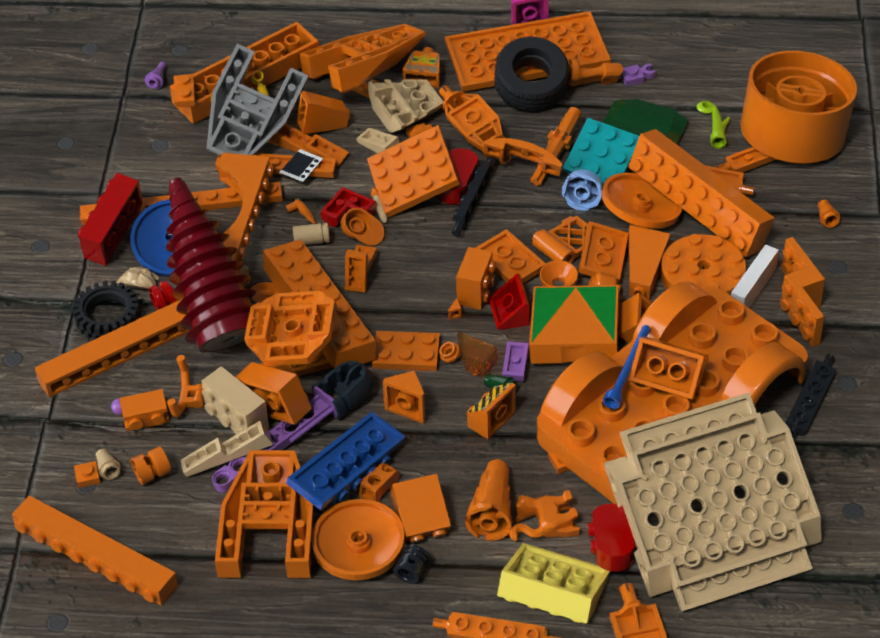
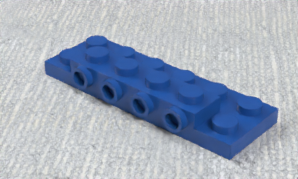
(346, 461)

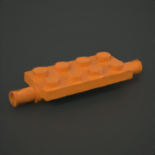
(636, 618)

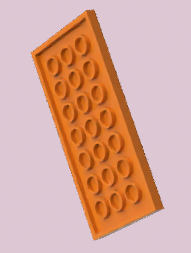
(477, 51)

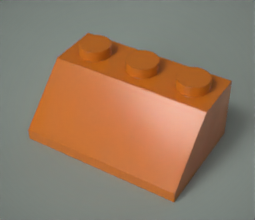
(668, 367)

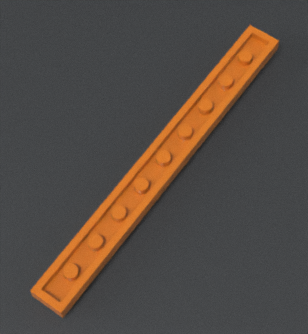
(206, 199)

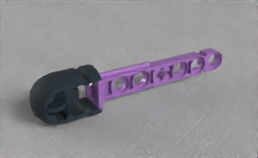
(352, 384)

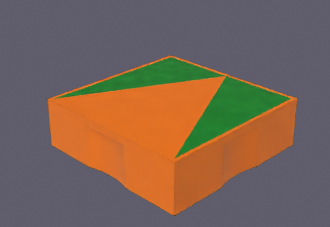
(573, 322)

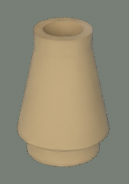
(108, 466)

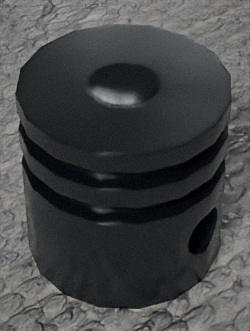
(414, 560)

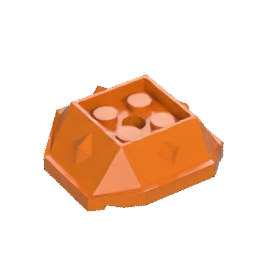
(290, 327)

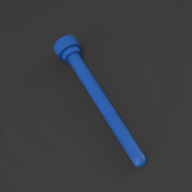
(613, 397)

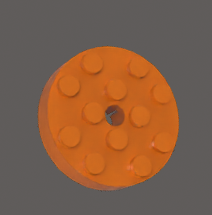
(685, 259)

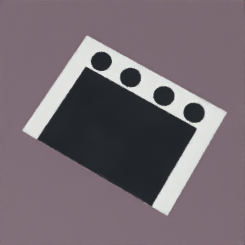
(301, 165)

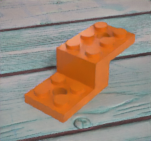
(802, 292)

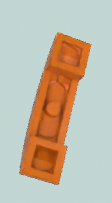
(523, 149)

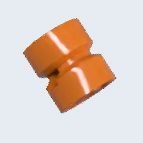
(151, 465)

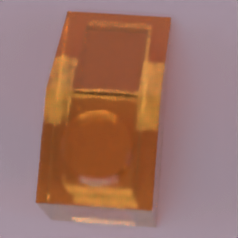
(476, 355)

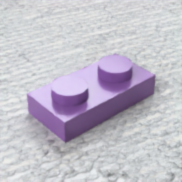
(515, 360)

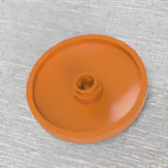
(639, 202)
(358, 539)

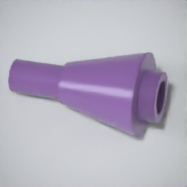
(155, 78)

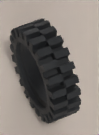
(100, 294)

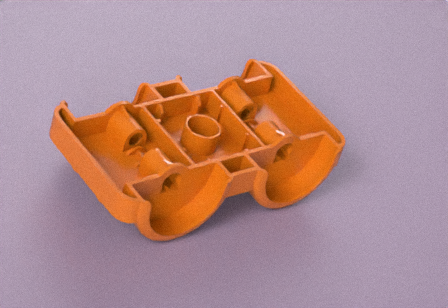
(743, 358)

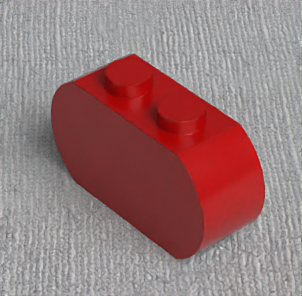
(465, 164)
(611, 538)

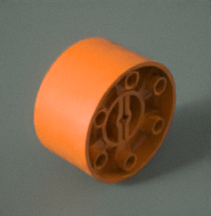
(798, 106)

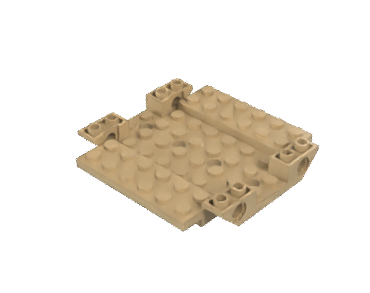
(732, 539)

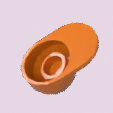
(362, 226)

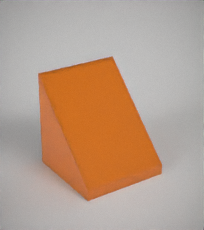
(454, 311)

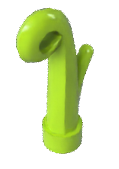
(718, 135)

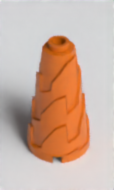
(491, 504)

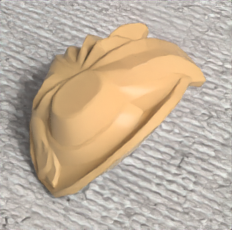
(139, 278)

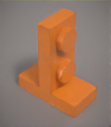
(357, 267)

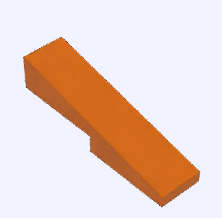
(294, 139)

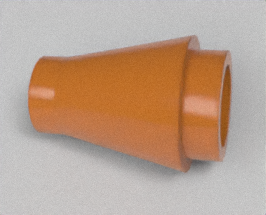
(828, 214)

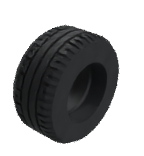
(531, 95)

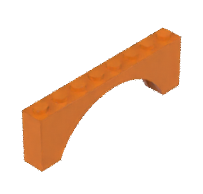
(249, 178)

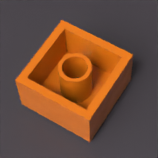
(475, 278)

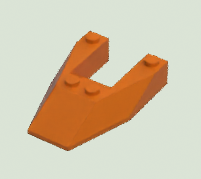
(360, 56)
(265, 501)

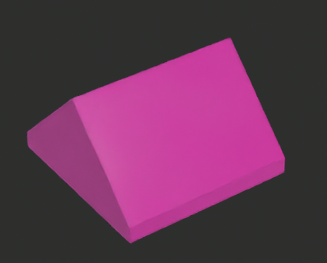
(528, 10)

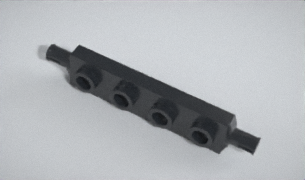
(474, 192)
(810, 396)

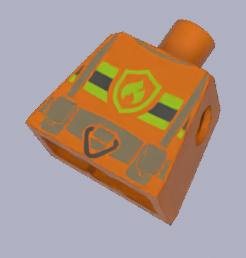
(423, 66)

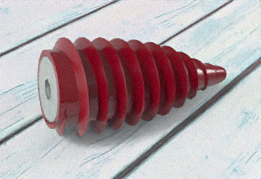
(205, 276)

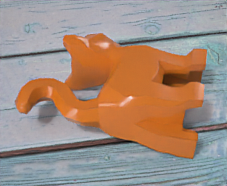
(550, 520)

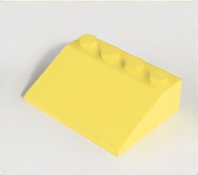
(553, 583)

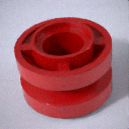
(162, 296)

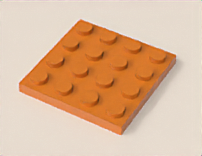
(413, 171)

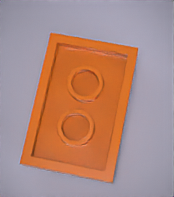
(603, 250)
(512, 257)
(406, 350)

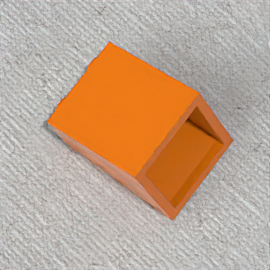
(420, 508)

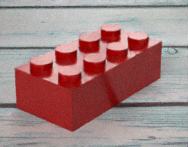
(110, 219)

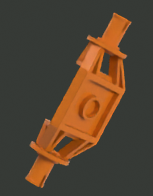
(472, 118)

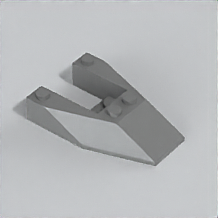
(243, 117)

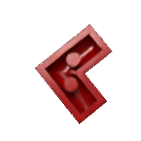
(344, 201)

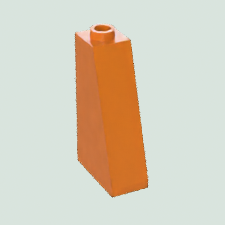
(645, 258)

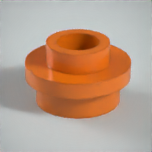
(449, 352)

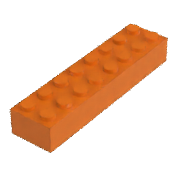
(272, 57)
(701, 192)
(296, 270)

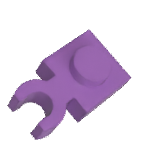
(634, 75)

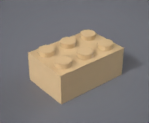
(232, 401)

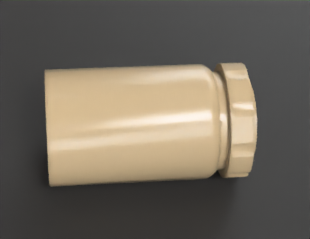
(312, 233)

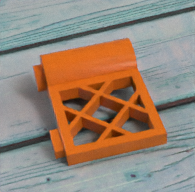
(559, 247)

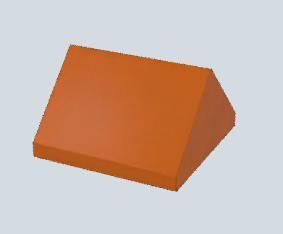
(404, 396)

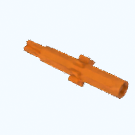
(558, 140)

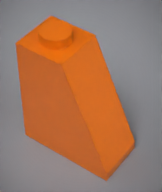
(321, 113)

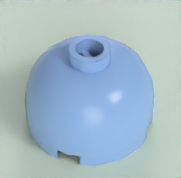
(582, 189)

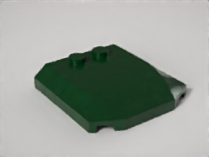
(642, 116)

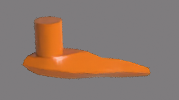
(298, 204)

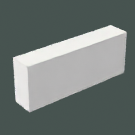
(756, 276)

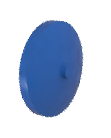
(150, 238)

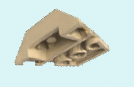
(403, 103)

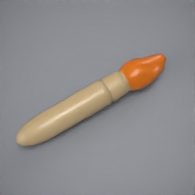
(374, 195)

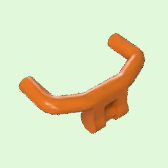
(187, 390)

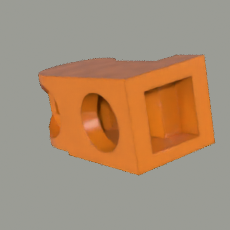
(378, 482)

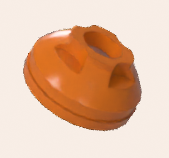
(558, 271)

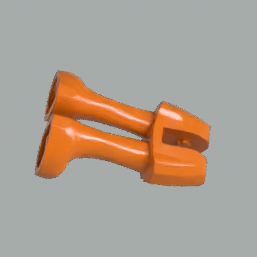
(606, 73)

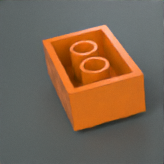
(279, 389)

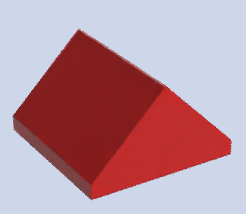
(510, 305)

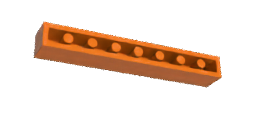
(110, 350)
(95, 550)

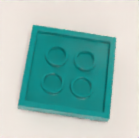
(601, 150)

